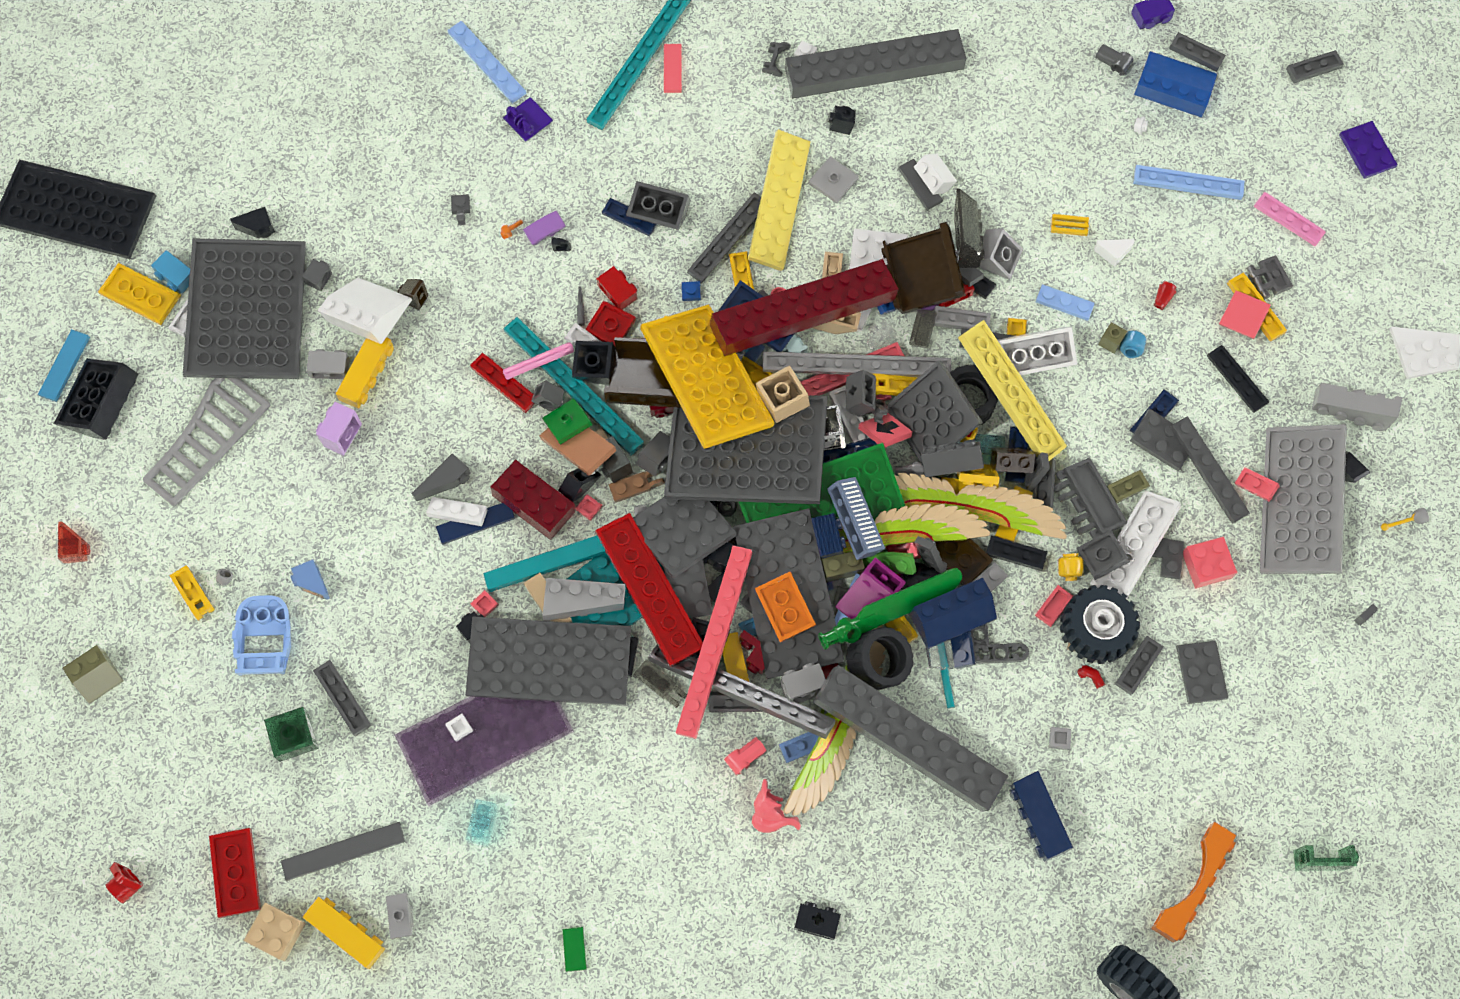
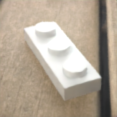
(457, 511)

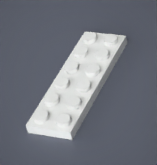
(1140, 539)

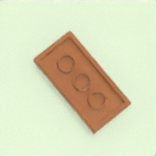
(584, 450)

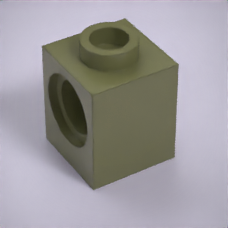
(1112, 337)

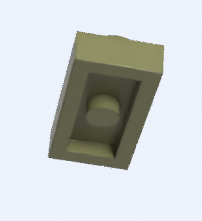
(1128, 486)

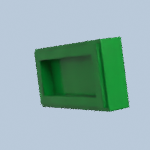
(574, 949)

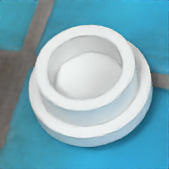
(1140, 125)

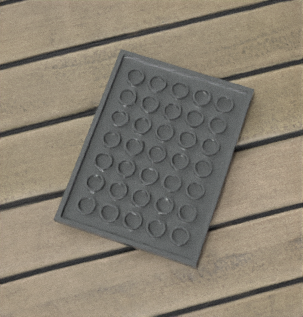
(244, 309)
(764, 466)

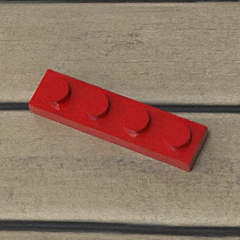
(508, 387)

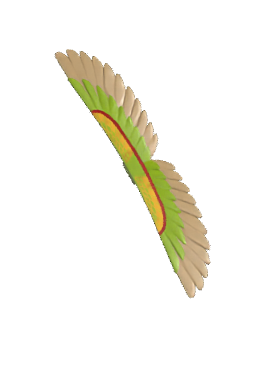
(990, 504)
(930, 522)
(827, 756)

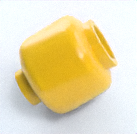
(1070, 567)

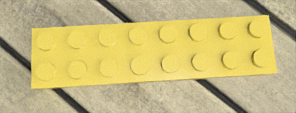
(779, 200)
(1012, 390)

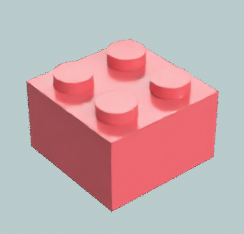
(1209, 562)

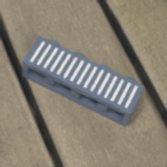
(856, 518)

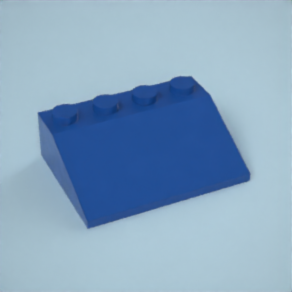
(1176, 84)

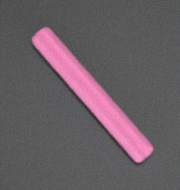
(538, 360)

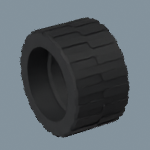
(971, 375)
(899, 654)

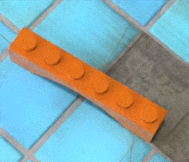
(1214, 846)

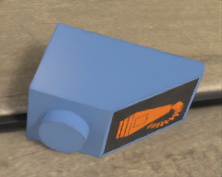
(309, 579)

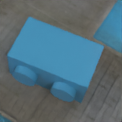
(172, 271)

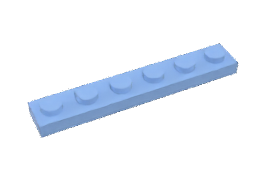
(486, 62)
(1189, 182)

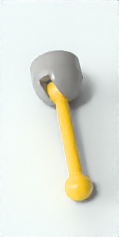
(1419, 516)

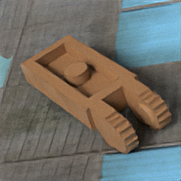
(633, 486)

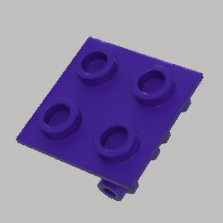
(527, 118)

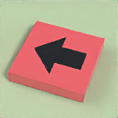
(887, 433)

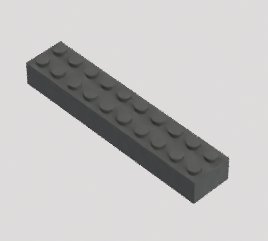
(875, 63)
(910, 739)

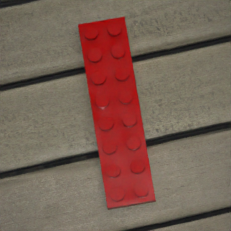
(650, 589)

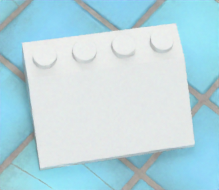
(365, 309)

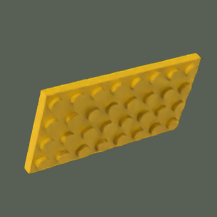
(707, 384)

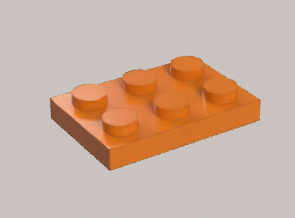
(785, 607)

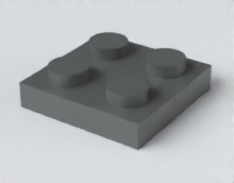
(1103, 555)

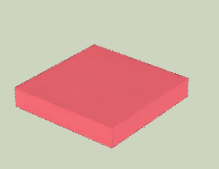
(1245, 314)

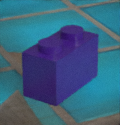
(1152, 12)

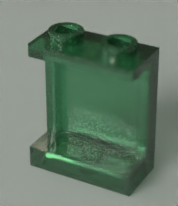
(1305, 859)

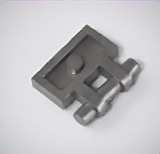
(1274, 275)

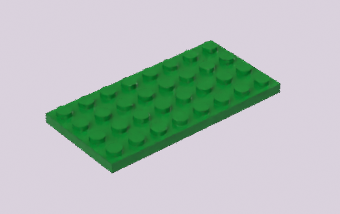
(872, 473)

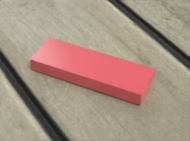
(672, 68)

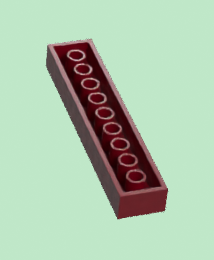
(803, 307)

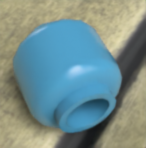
(1133, 344)

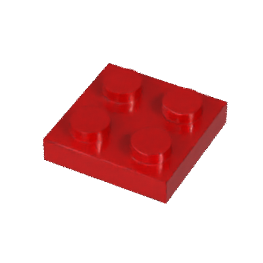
(610, 323)

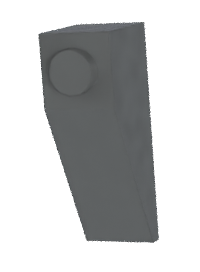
(445, 477)

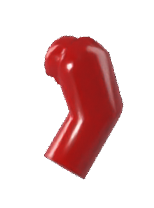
(1093, 674)

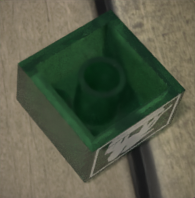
(291, 734)

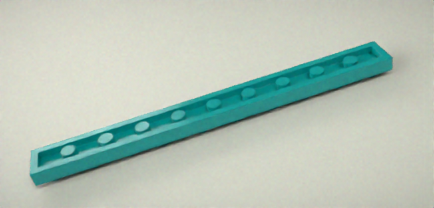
(636, 63)
(576, 388)

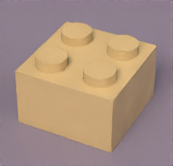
(783, 394)
(274, 932)

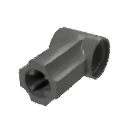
(1117, 61)

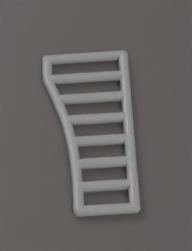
(196, 421)

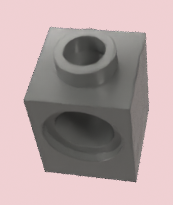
(317, 274)
(548, 396)

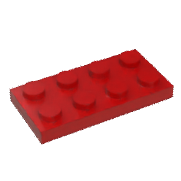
(234, 873)

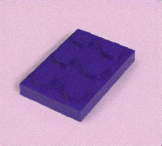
(1368, 149)

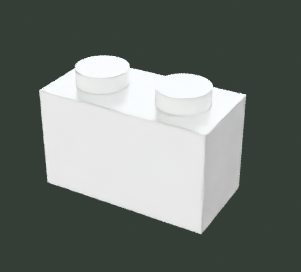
(935, 174)

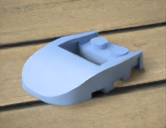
(261, 617)

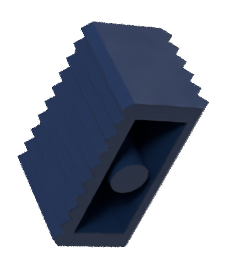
(827, 535)

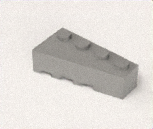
(1357, 406)
(579, 598)

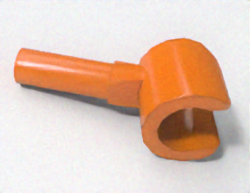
(506, 230)

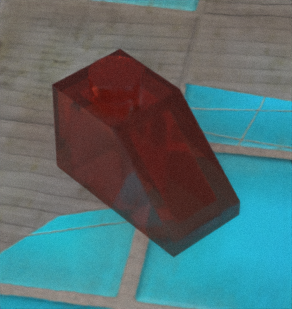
(71, 546)

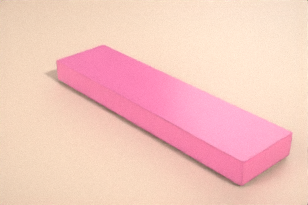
(1289, 219)

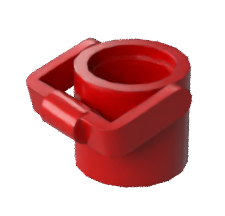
(124, 883)

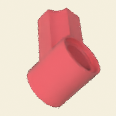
(744, 756)

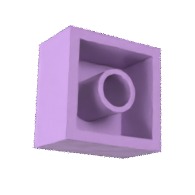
(338, 428)

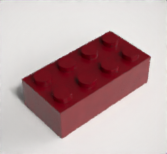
(533, 499)

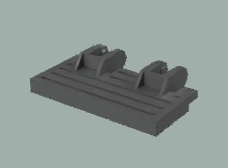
(1091, 497)

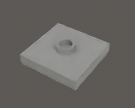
(833, 179)

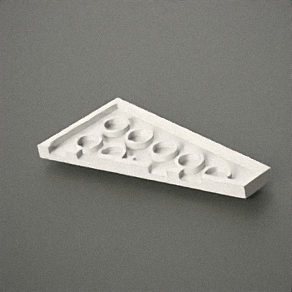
(867, 249)
(1426, 351)

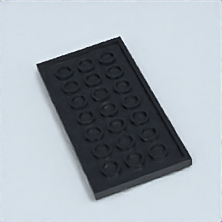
(75, 209)

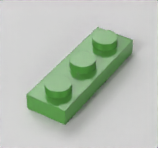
(897, 562)

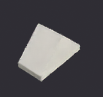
(1113, 250)

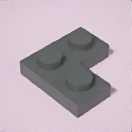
(1172, 554)

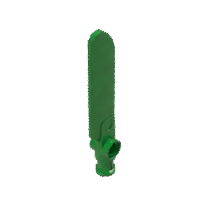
(890, 608)

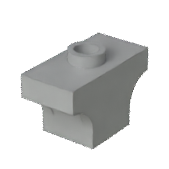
(399, 916)

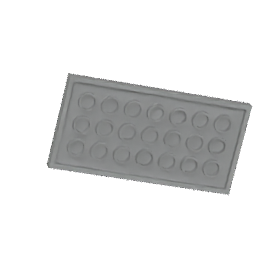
(1307, 511)

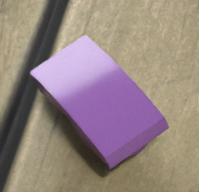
(544, 227)

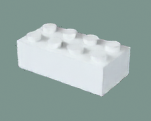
(1041, 350)

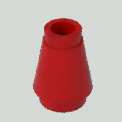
(1164, 294)

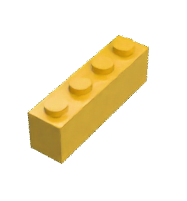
(364, 371)
(343, 932)

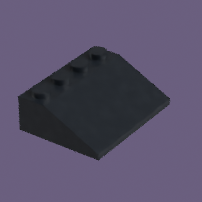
(96, 398)

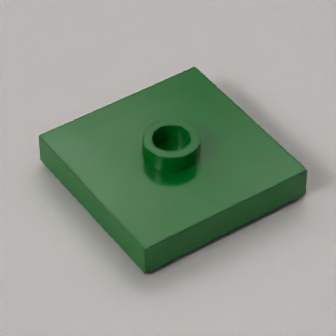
(567, 421)

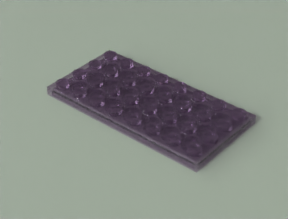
(500, 736)

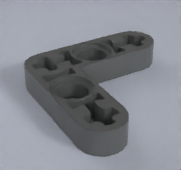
(985, 646)

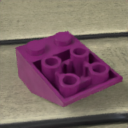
(872, 585)

